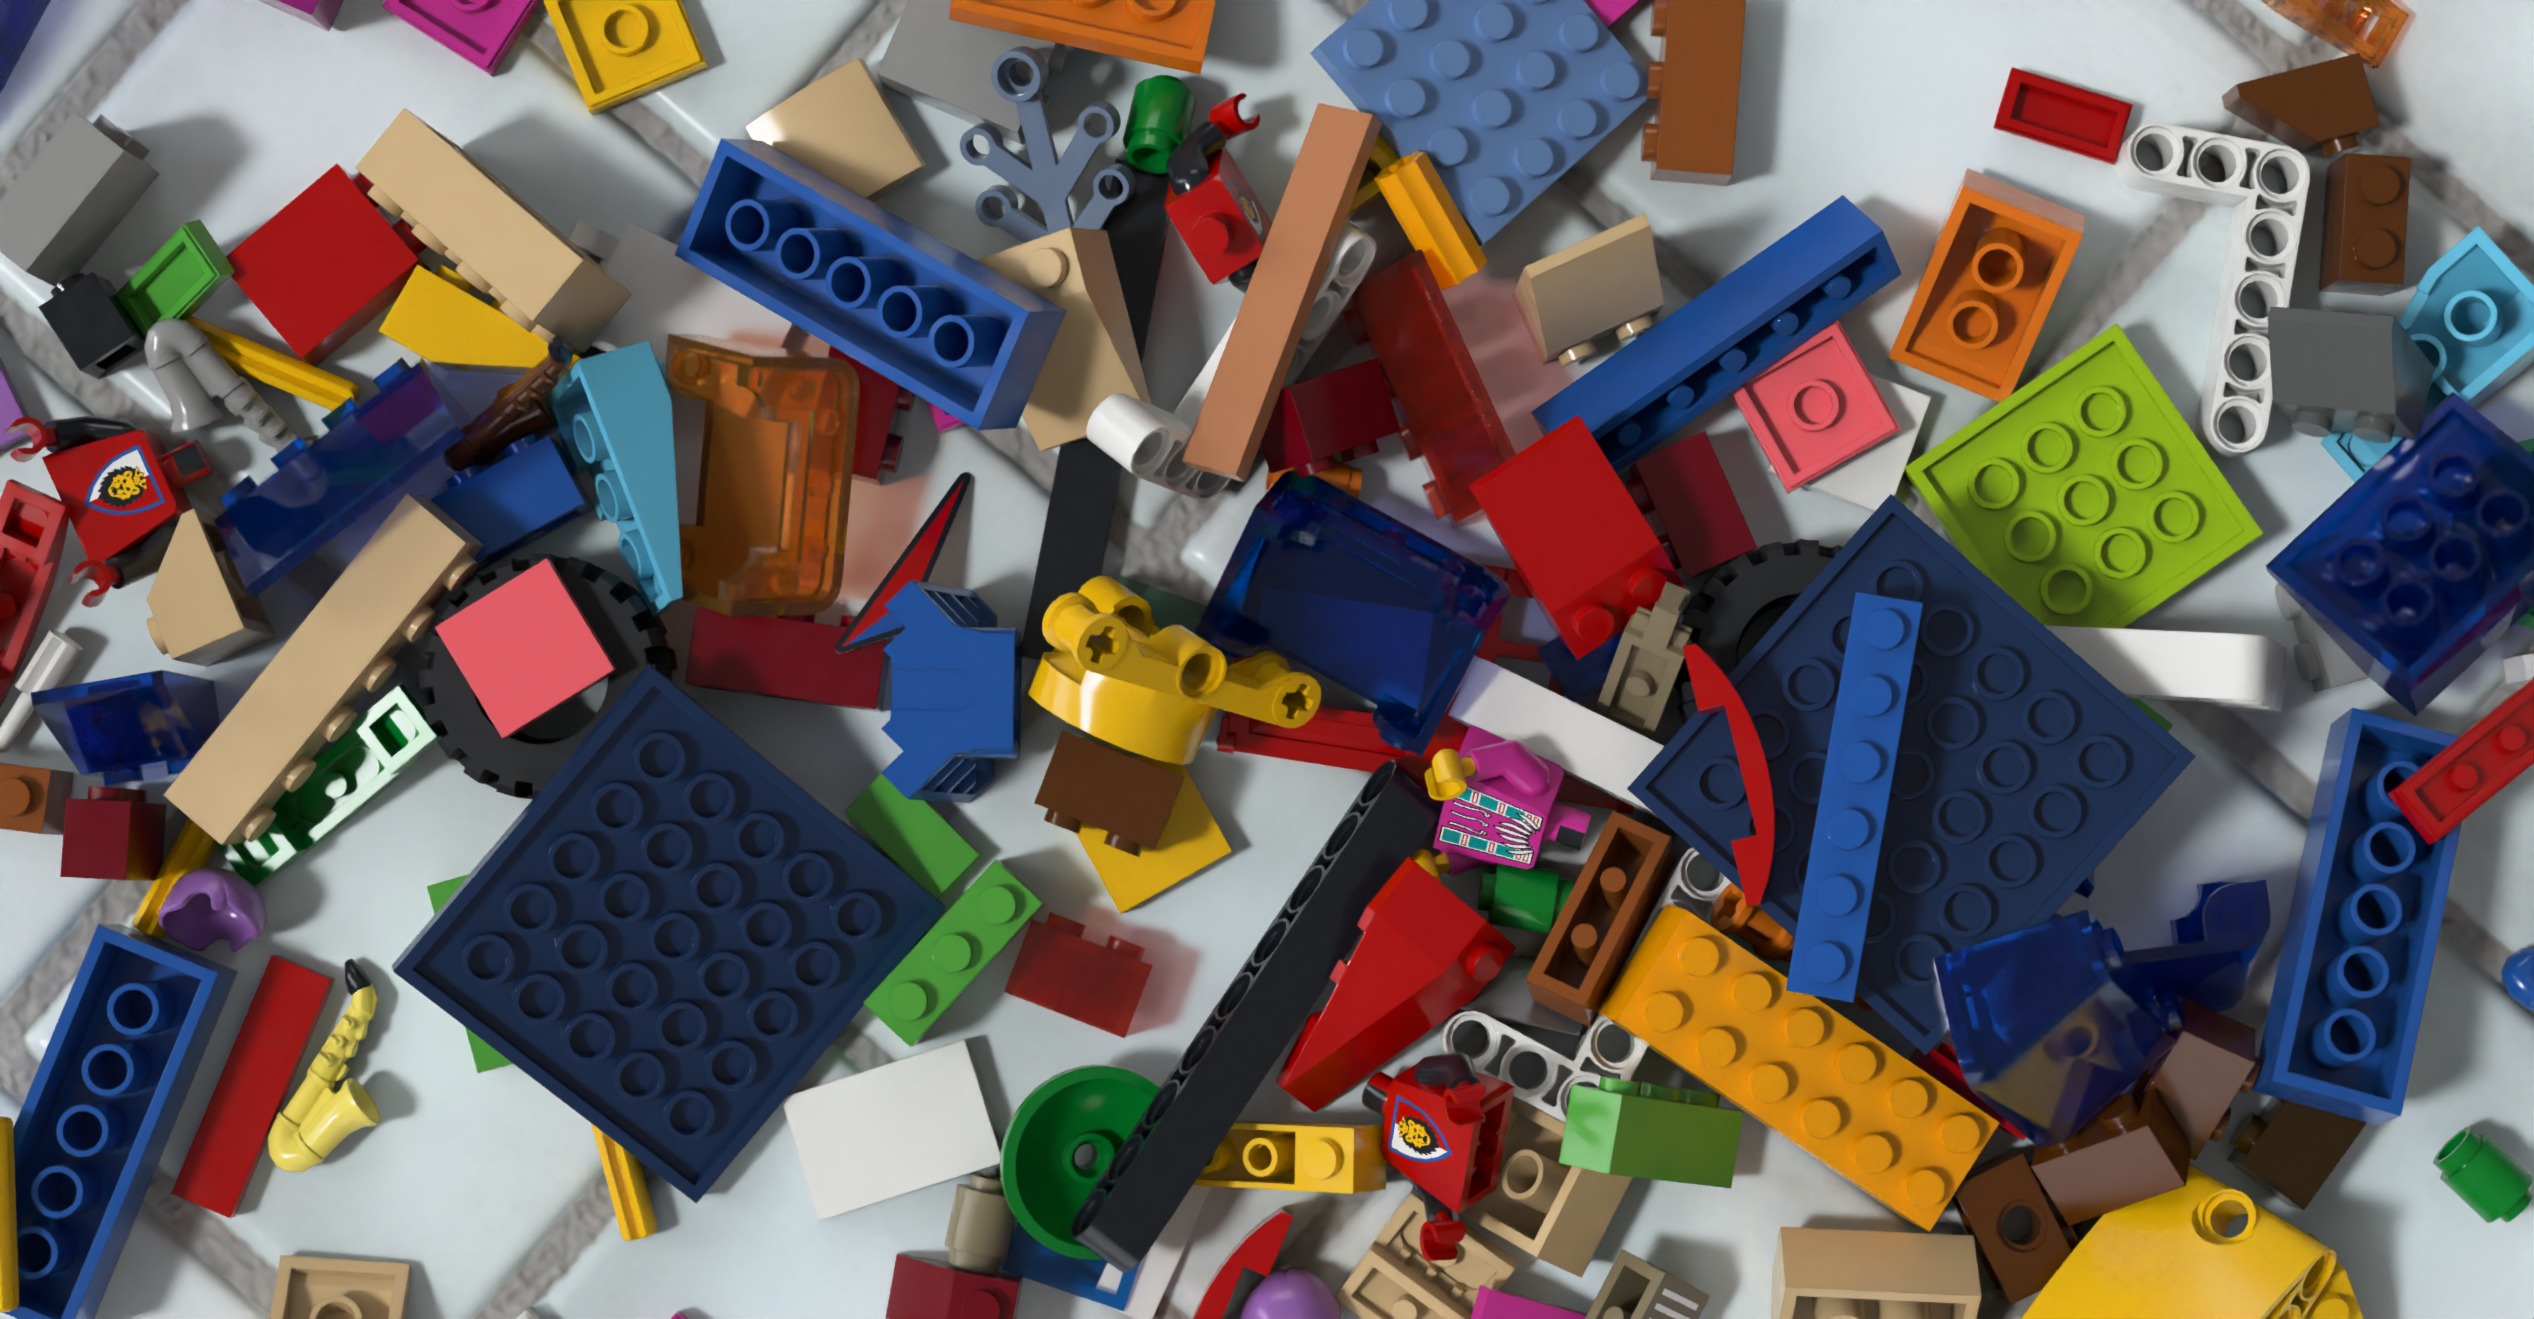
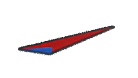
(915, 563)

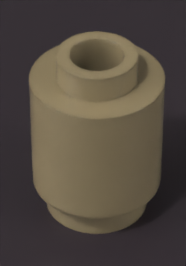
(979, 1225)

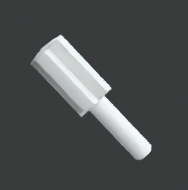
(44, 672)

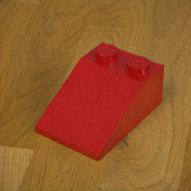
(1575, 536)

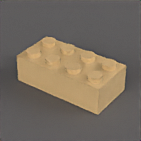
(490, 234)

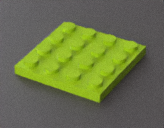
(2085, 492)

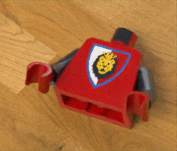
(1214, 201)
(120, 492)
(1446, 1136)

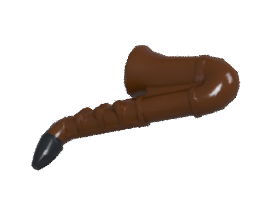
(513, 412)

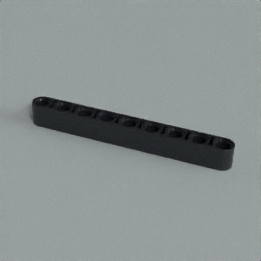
(1254, 1019)

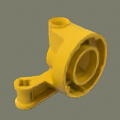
(1153, 684)

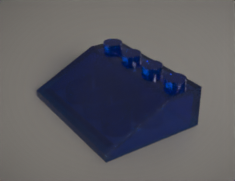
(338, 474)
(2422, 555)

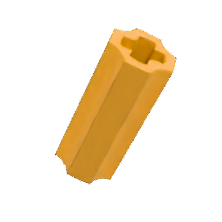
(1431, 218)

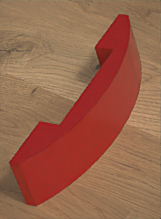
(30, 553)
(1714, 694)
(1255, 1251)

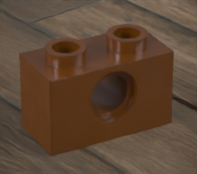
(1983, 1200)

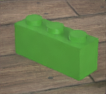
(954, 953)
(1651, 1133)

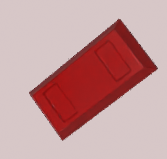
(2062, 116)

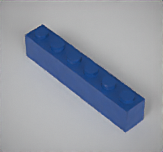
(1727, 334)
(1854, 797)

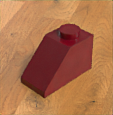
(945, 1291)

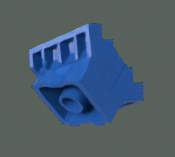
(951, 693)

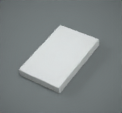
(892, 1129)

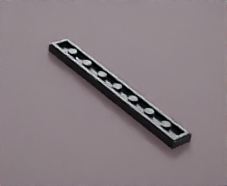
(1085, 475)

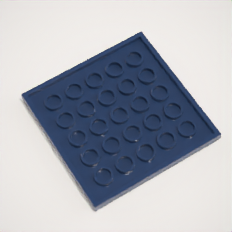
(2004, 776)
(669, 934)

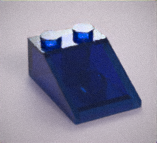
(131, 723)

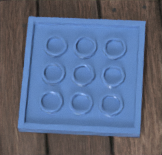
(1488, 91)

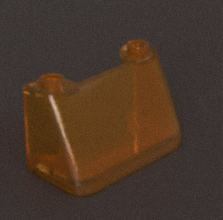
(769, 475)

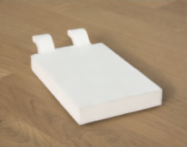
(671, 295)

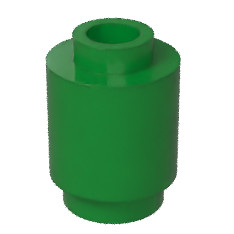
(1157, 122)
(1523, 897)
(2484, 1176)

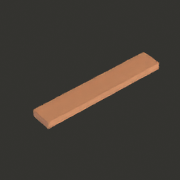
(1282, 292)

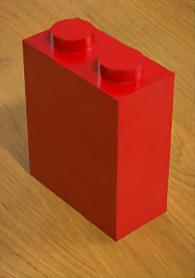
(326, 264)

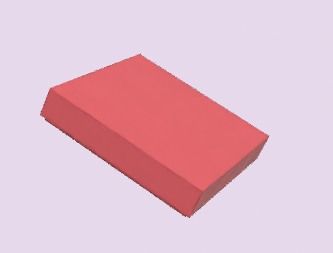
(1815, 408)
(526, 649)

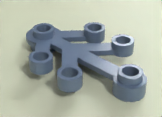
(1046, 178)

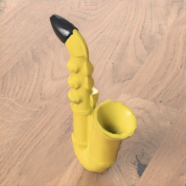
(316, 1115)

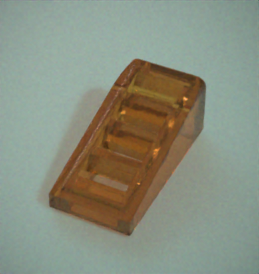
(2345, 37)

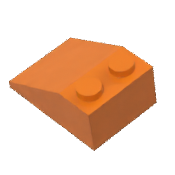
(1988, 286)

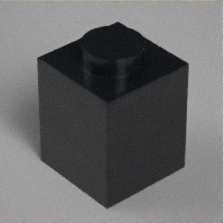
(92, 323)

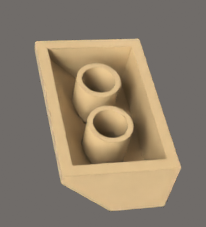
(1874, 1275)

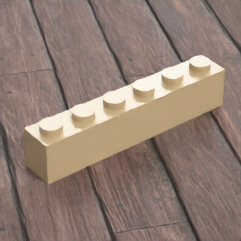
(325, 671)

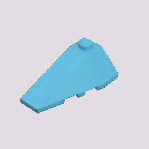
(2471, 325)
(619, 428)

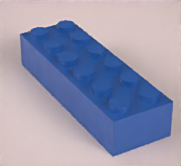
(870, 284)
(2358, 929)
(105, 1112)

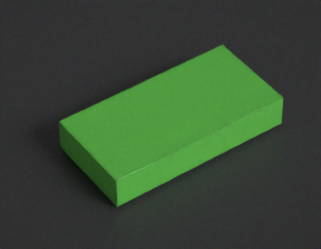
(176, 278)
(913, 836)

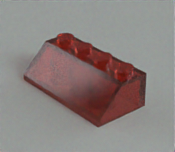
(1431, 383)

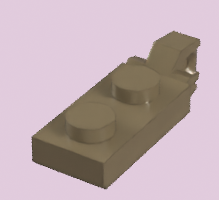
(1647, 664)

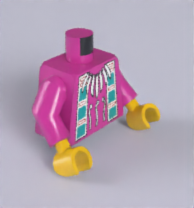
(1496, 806)

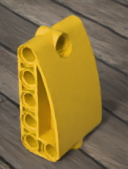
(2175, 1262)

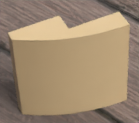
(843, 132)
(1401, 1284)

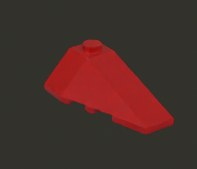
(1409, 972)

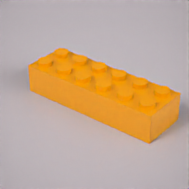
(1798, 1066)

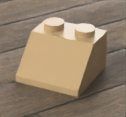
(200, 598)
(1544, 1204)

